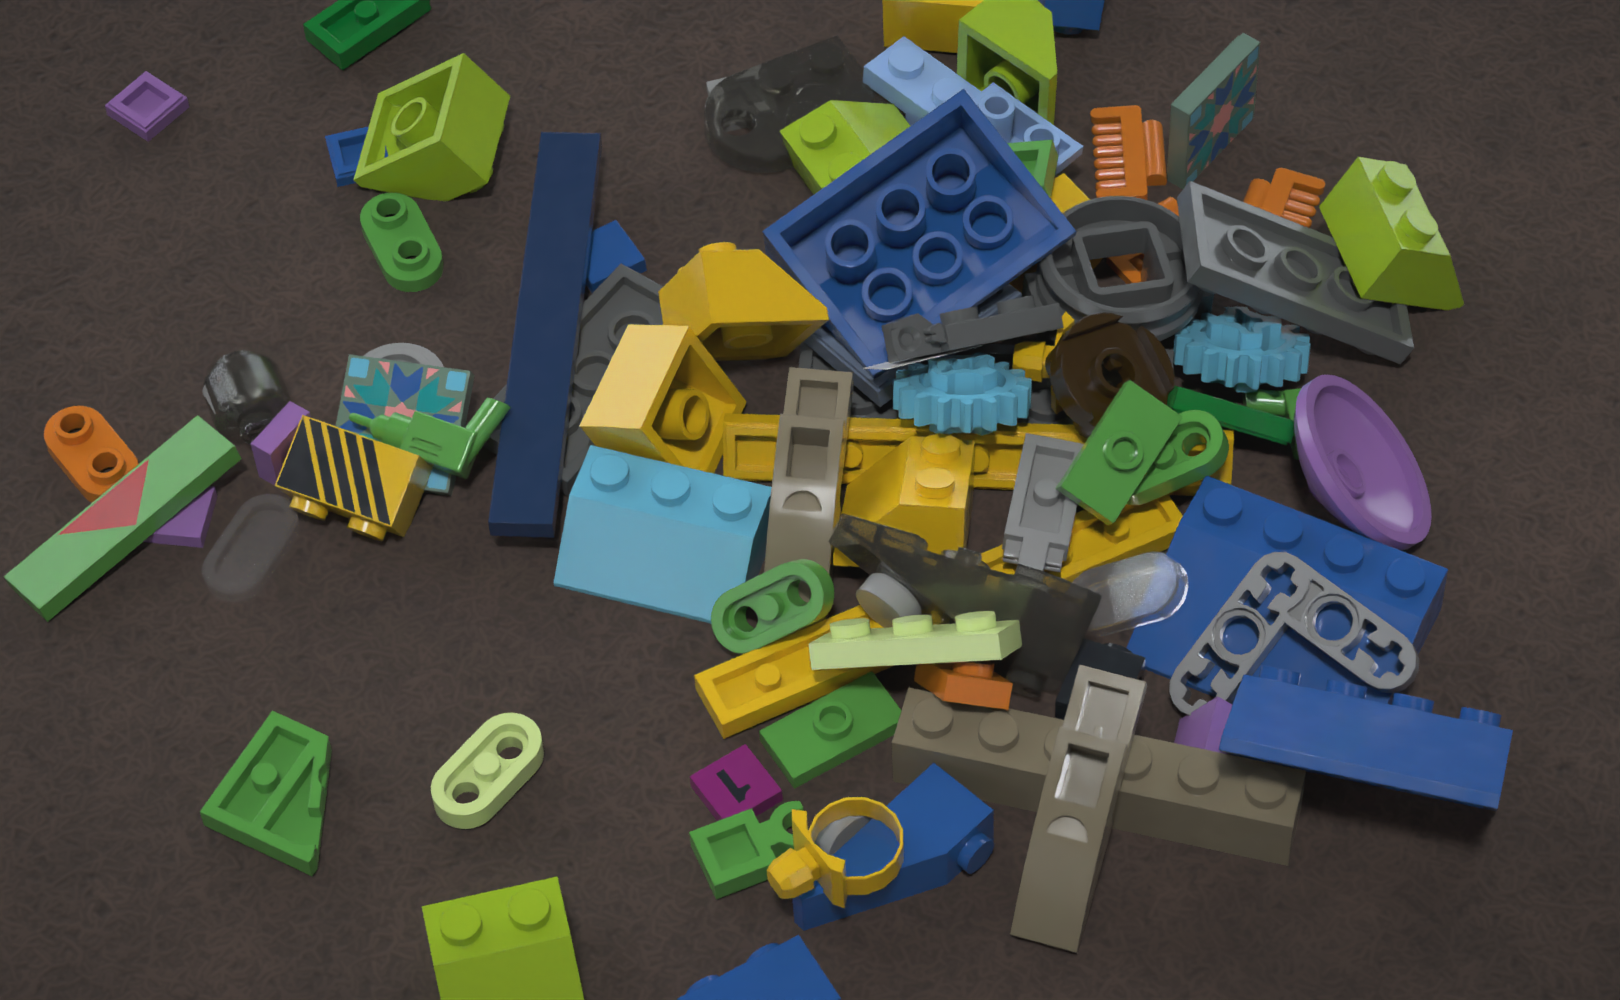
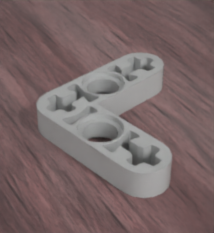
(1300, 615)

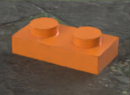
(965, 683)

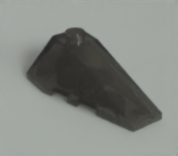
(947, 584)

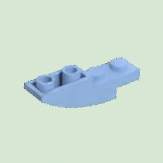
(921, 83)

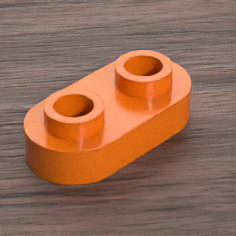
(88, 450)

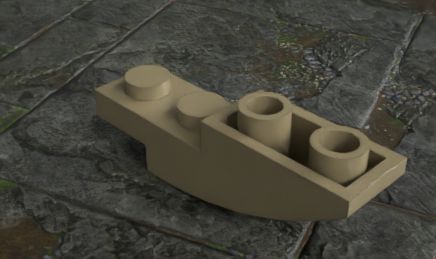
(809, 469)
(1077, 809)

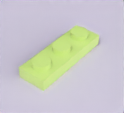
(915, 641)

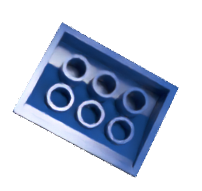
(918, 229)
(1232, 530)
(1369, 740)

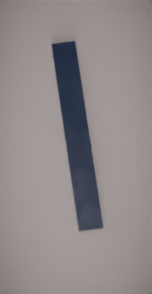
(546, 336)

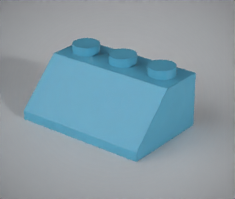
(660, 533)

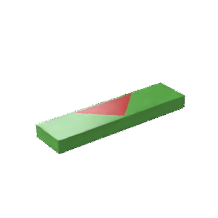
(122, 518)

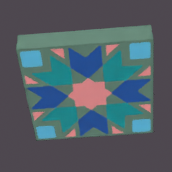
(1212, 110)
(392, 386)

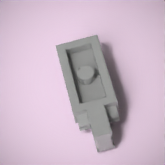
(1040, 515)

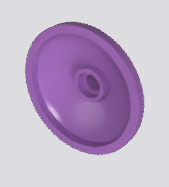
(1360, 463)

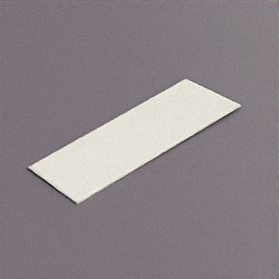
(885, 366)

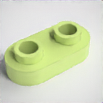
(481, 770)

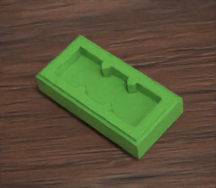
(1119, 452)
(831, 729)

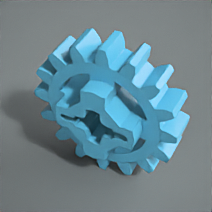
(1242, 349)
(962, 394)

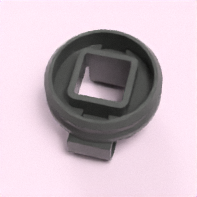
(1116, 228)

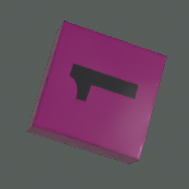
(736, 785)

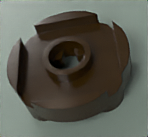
(1099, 340)

